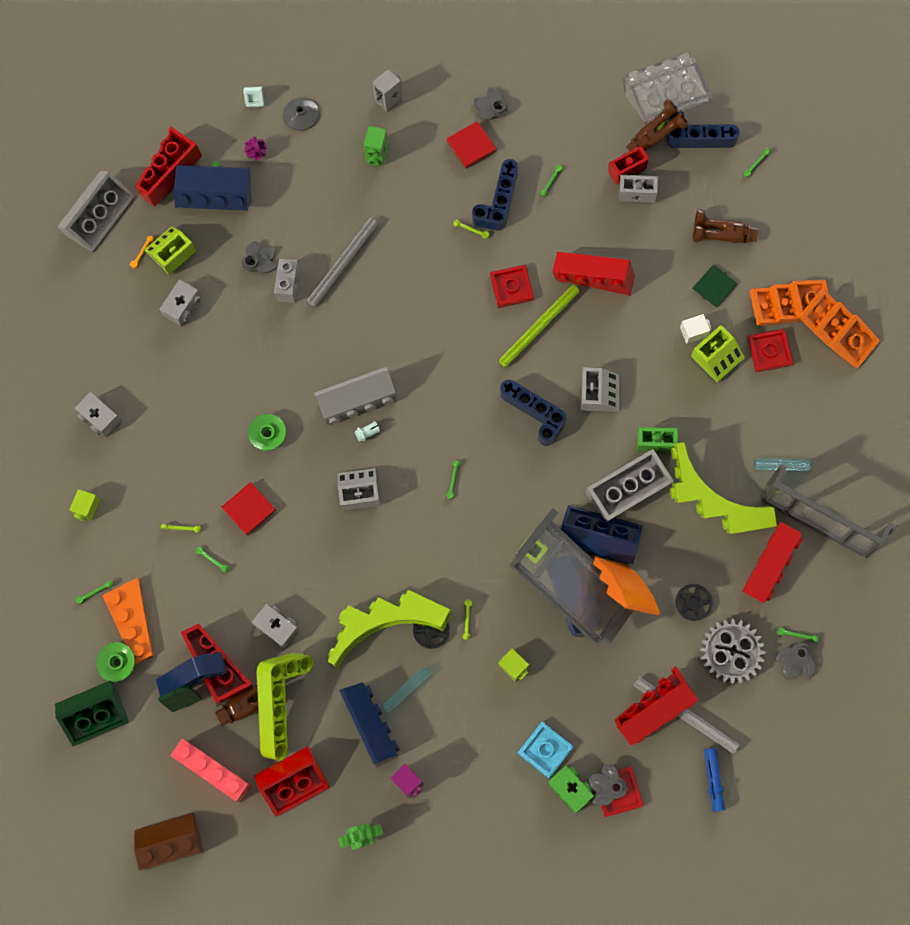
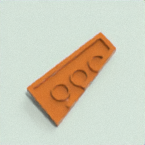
(130, 618)

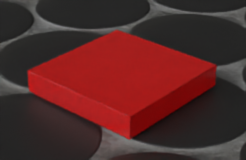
(471, 144)
(511, 286)
(770, 350)
(248, 508)
(630, 800)

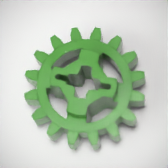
(360, 836)

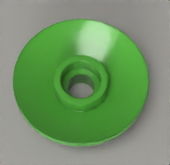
(263, 424)
(107, 660)

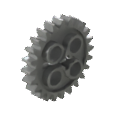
(727, 669)

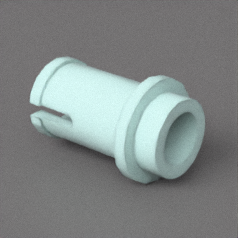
(366, 431)

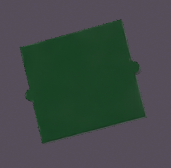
(714, 285)
(180, 698)

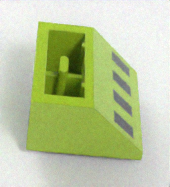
(170, 250)
(718, 353)

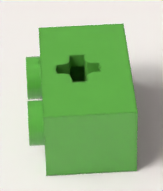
(376, 146)
(656, 438)
(559, 783)

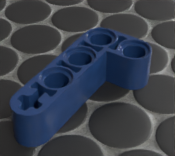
(703, 139)
(501, 194)
(529, 408)
(192, 672)

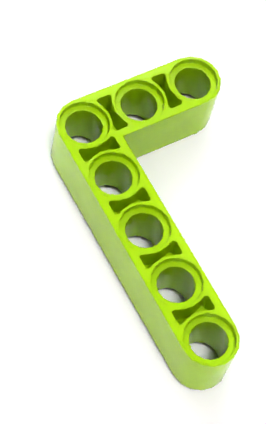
(272, 702)

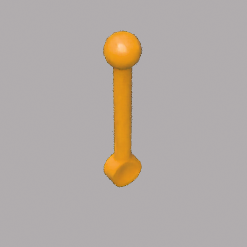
(134, 264)

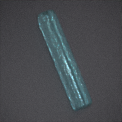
(792, 464)
(406, 689)

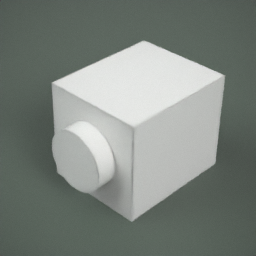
(695, 328)

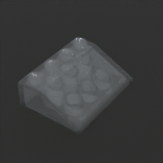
(672, 79)

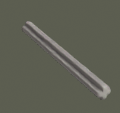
(342, 262)
(695, 721)

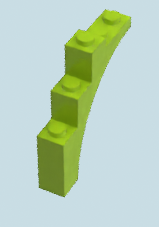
(691, 487)
(359, 625)

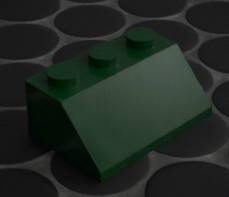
(91, 713)

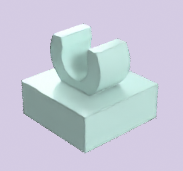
(253, 96)

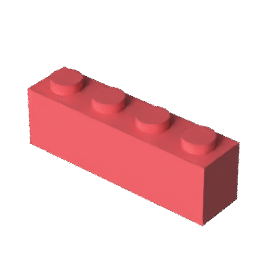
(211, 770)

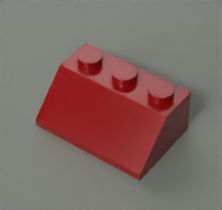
(291, 781)

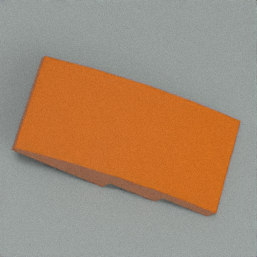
(784, 301)
(839, 328)
(626, 586)

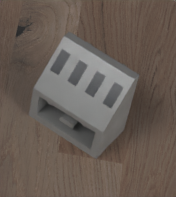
(599, 390)
(358, 489)

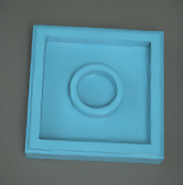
(545, 749)

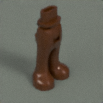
(649, 136)
(731, 230)
(239, 707)

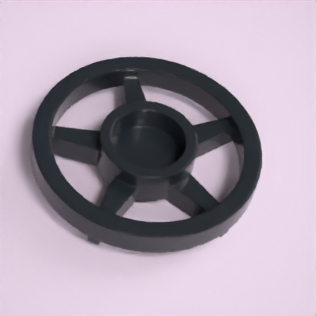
(693, 602)
(430, 633)

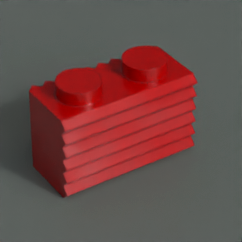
(628, 164)

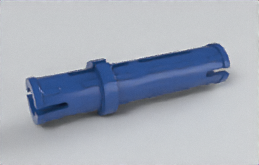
(715, 788)

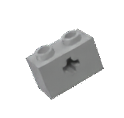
(387, 90)
(638, 188)
(287, 280)
(184, 294)
(90, 407)
(281, 635)

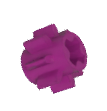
(255, 148)

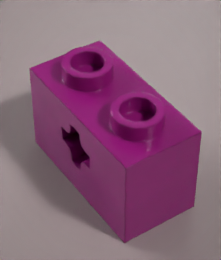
(407, 781)

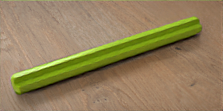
(539, 325)

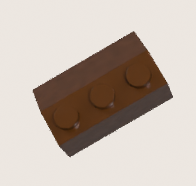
(167, 842)

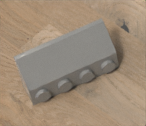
(96, 210)
(356, 396)
(629, 485)

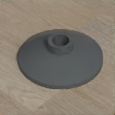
(302, 120)

